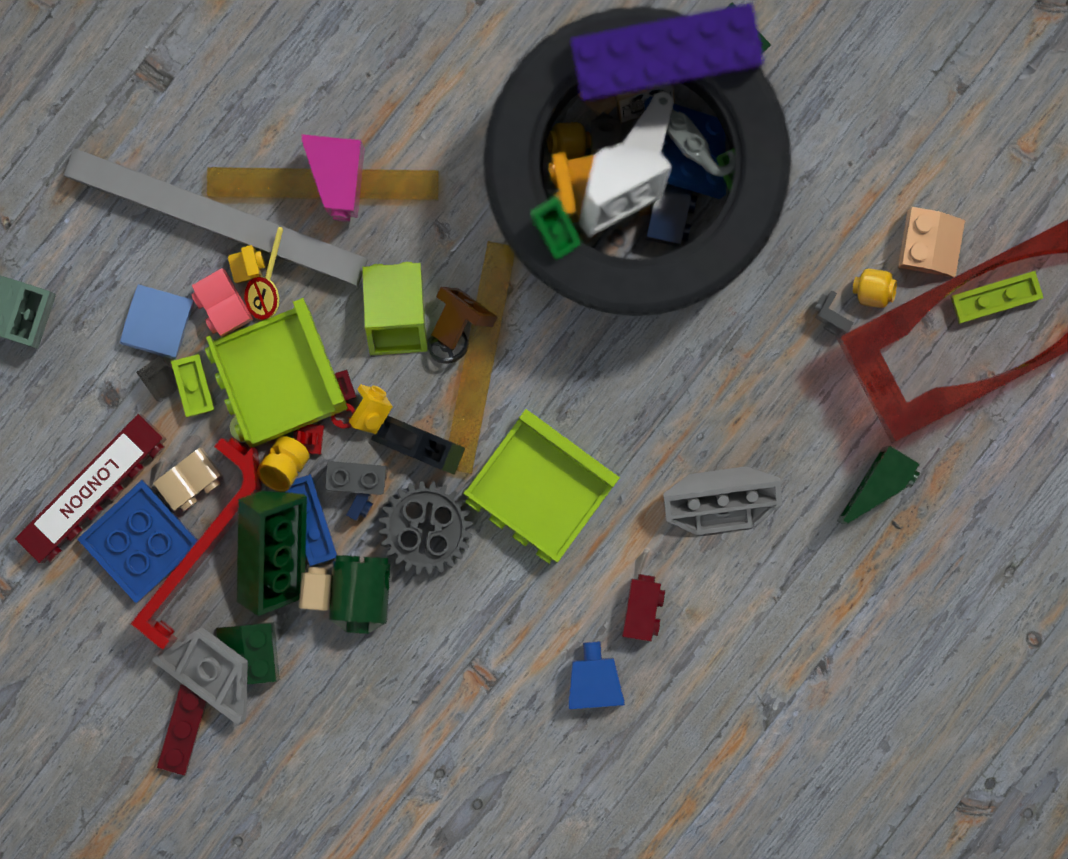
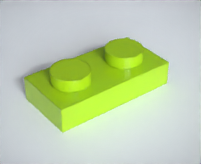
(192, 386)

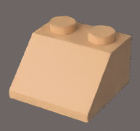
(931, 242)

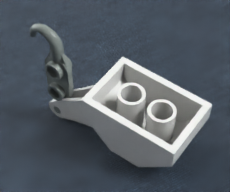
(636, 171)

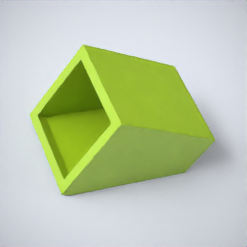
(394, 308)

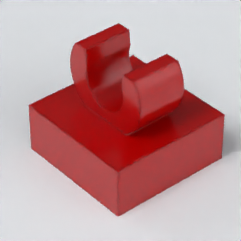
(311, 437)

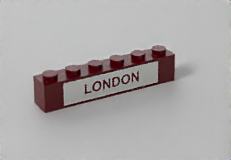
(91, 489)

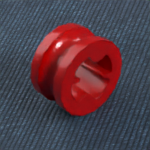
(339, 423)

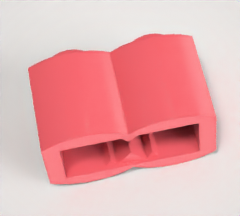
(221, 302)

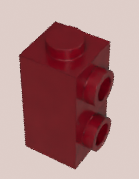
(642, 607)

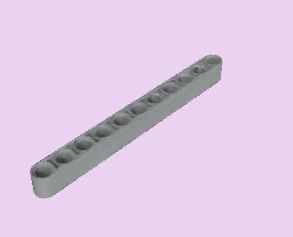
(214, 217)

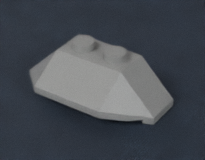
(722, 500)

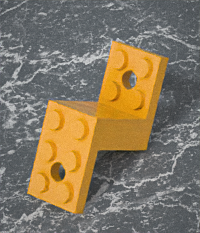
(572, 179)

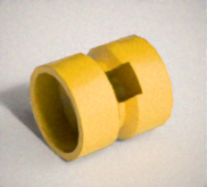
(283, 463)

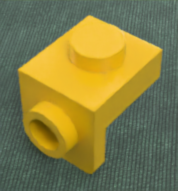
(246, 264)
(371, 410)

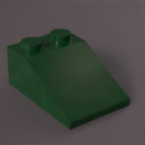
(885, 478)

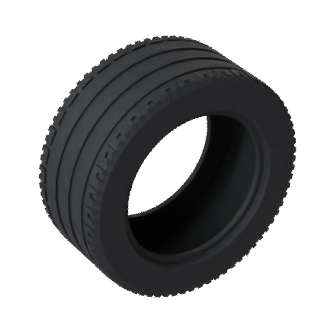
(628, 286)

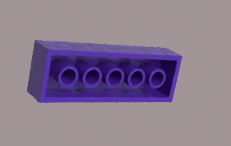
(667, 52)

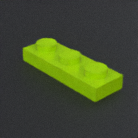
(997, 297)

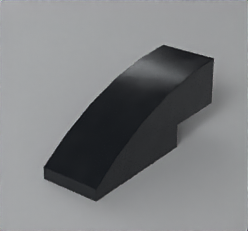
(419, 444)

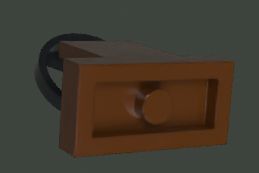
(452, 321)

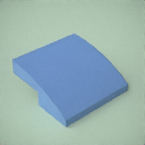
(156, 322)

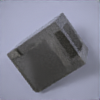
(159, 378)

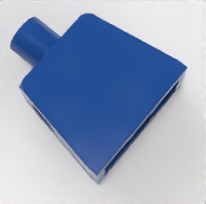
(594, 680)

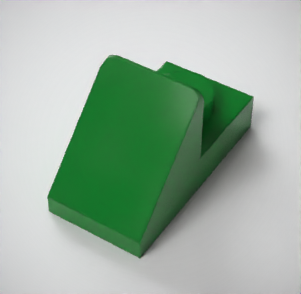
(555, 227)

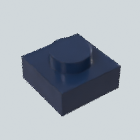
(360, 507)

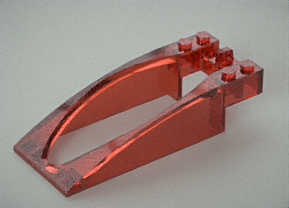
(864, 345)

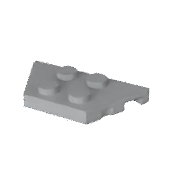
(210, 672)

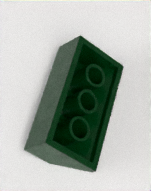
(270, 550)

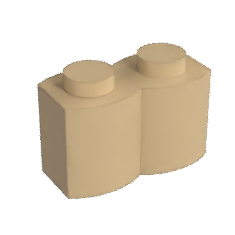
(188, 480)
(315, 589)

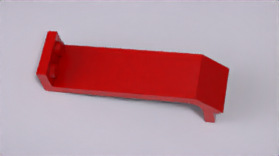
(161, 632)

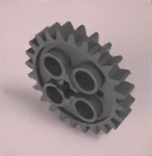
(451, 533)

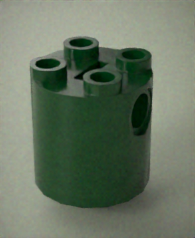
(359, 593)

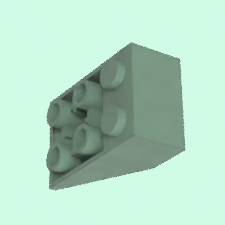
(23, 311)

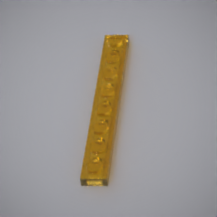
(300, 184)
(481, 354)

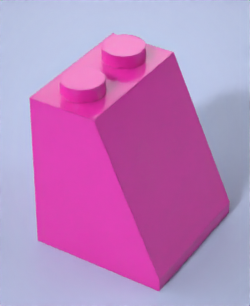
(337, 173)

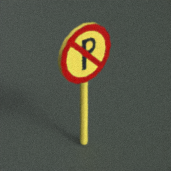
(261, 293)

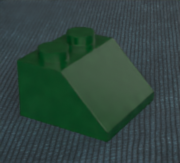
(257, 646)

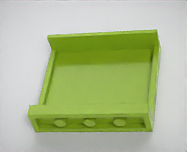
(276, 375)
(540, 487)

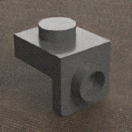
(833, 321)

